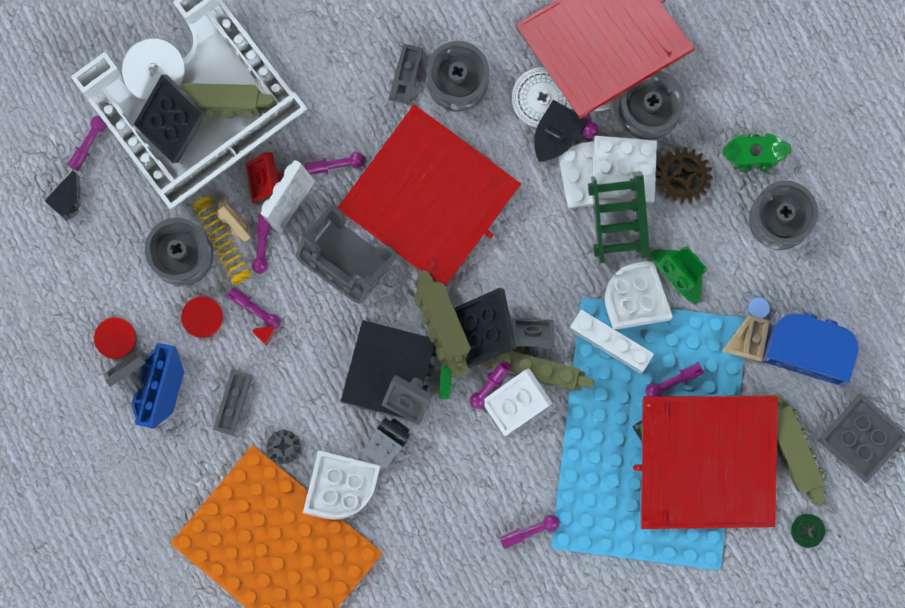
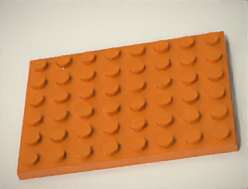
(264, 546)

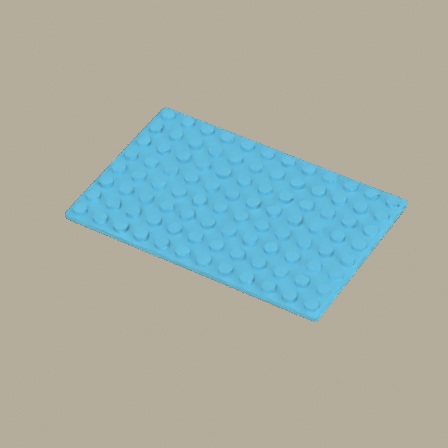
(597, 480)

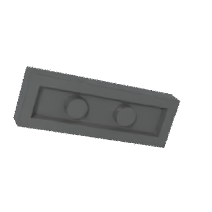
(232, 402)

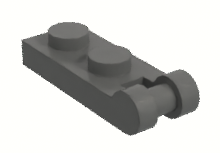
(406, 73)

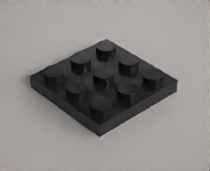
(170, 118)
(486, 326)

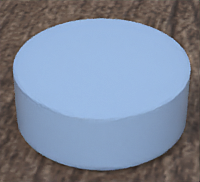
(758, 307)

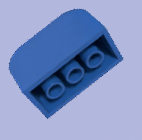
(812, 348)

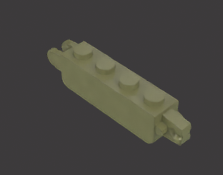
(230, 99)
(442, 324)
(545, 371)
(797, 455)

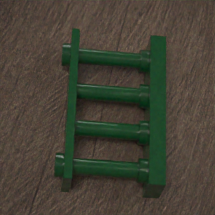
(638, 225)

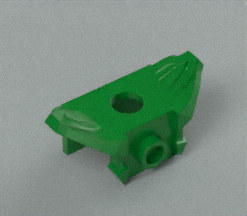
(773, 150)
(682, 270)

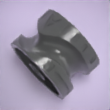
(443, 74)
(647, 121)
(771, 206)
(166, 261)

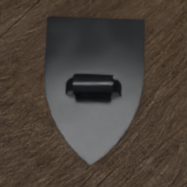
(557, 131)

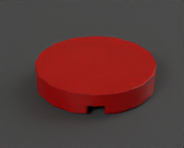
(202, 317)
(115, 338)

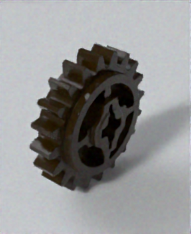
(692, 173)

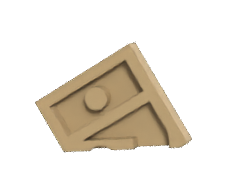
(233, 218)
(749, 339)

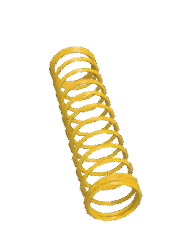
(239, 277)

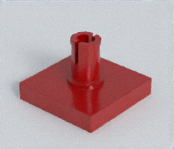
(262, 177)

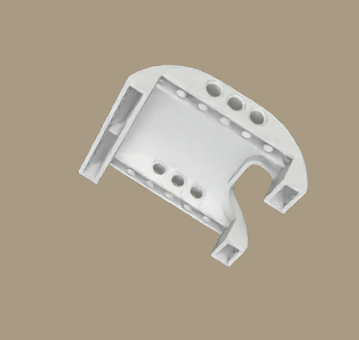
(219, 55)

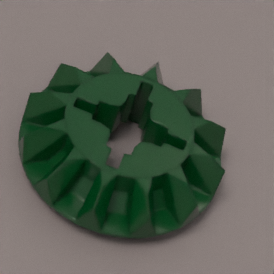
(808, 520)

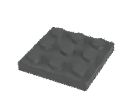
(863, 438)

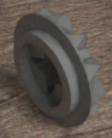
(290, 453)

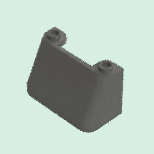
(343, 257)

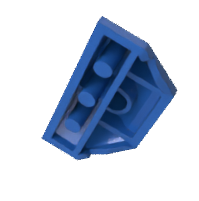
(162, 382)

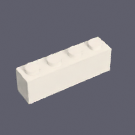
(611, 342)

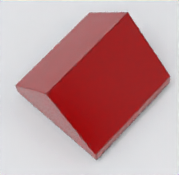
(264, 333)

